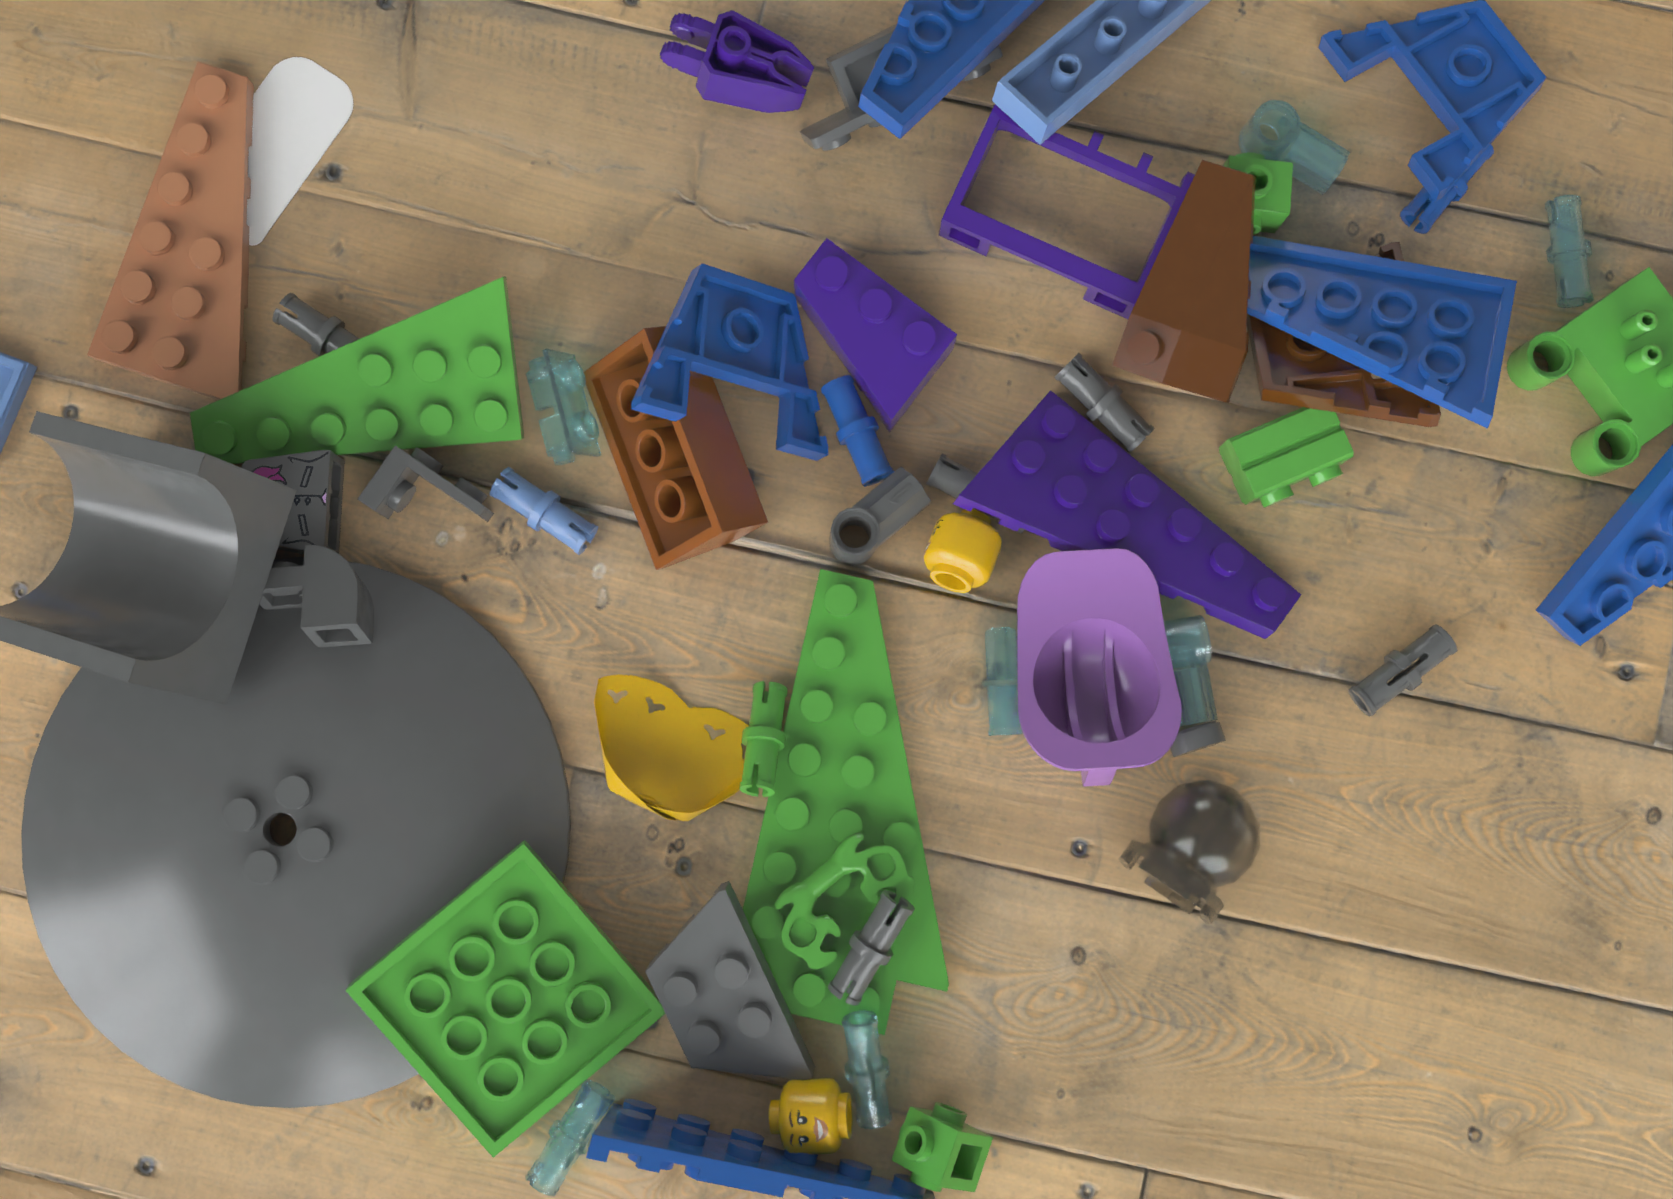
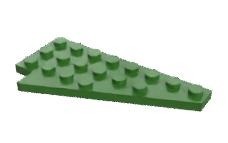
(835, 779)

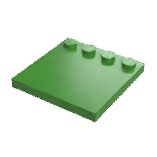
(507, 998)

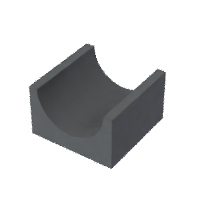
(156, 562)

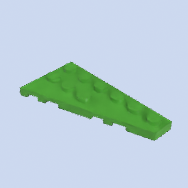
(409, 385)

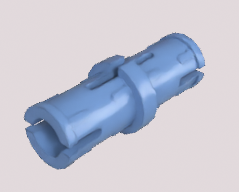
(543, 510)

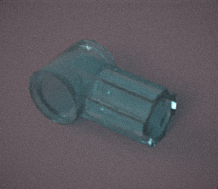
(1314, 156)
(1189, 654)

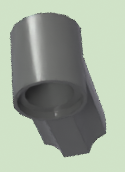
(880, 515)

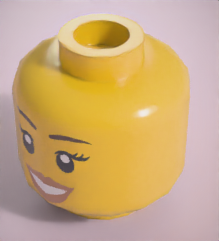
(962, 550)
(812, 1116)

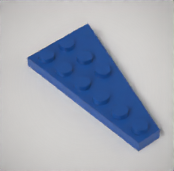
(933, 52)

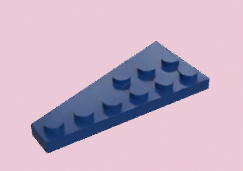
(1395, 318)
(1620, 561)
(736, 1158)

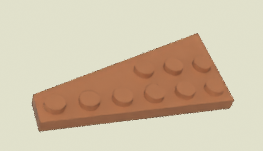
(187, 263)

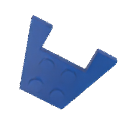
(1462, 68)
(741, 336)

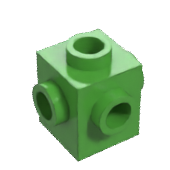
(1272, 188)
(941, 1149)

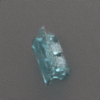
(560, 383)

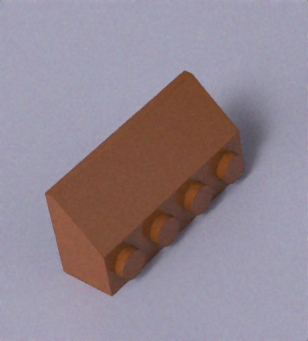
(679, 475)

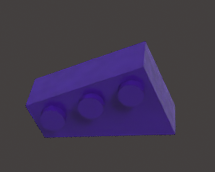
(873, 329)

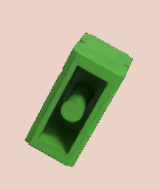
(1285, 453)

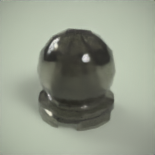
(1197, 842)

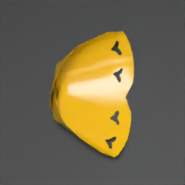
(666, 755)

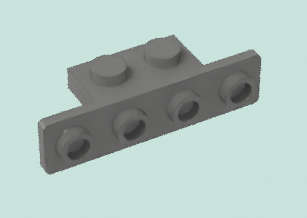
(850, 73)

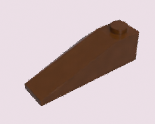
(1196, 297)

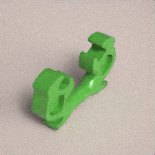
(805, 931)

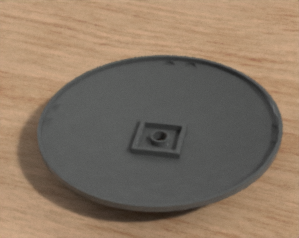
(235, 952)

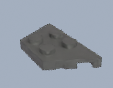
(726, 997)

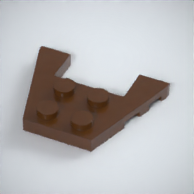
(1309, 377)

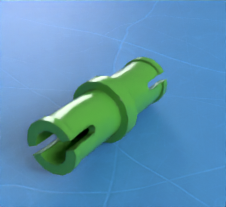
(763, 739)

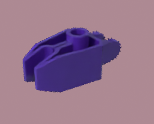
(741, 62)

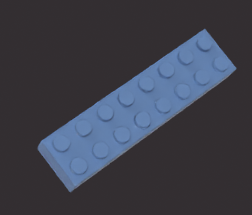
(1086, 60)

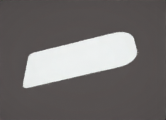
(294, 123)

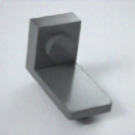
(393, 485)

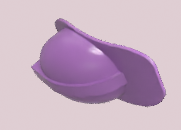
(1094, 664)

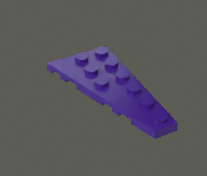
(1090, 494)

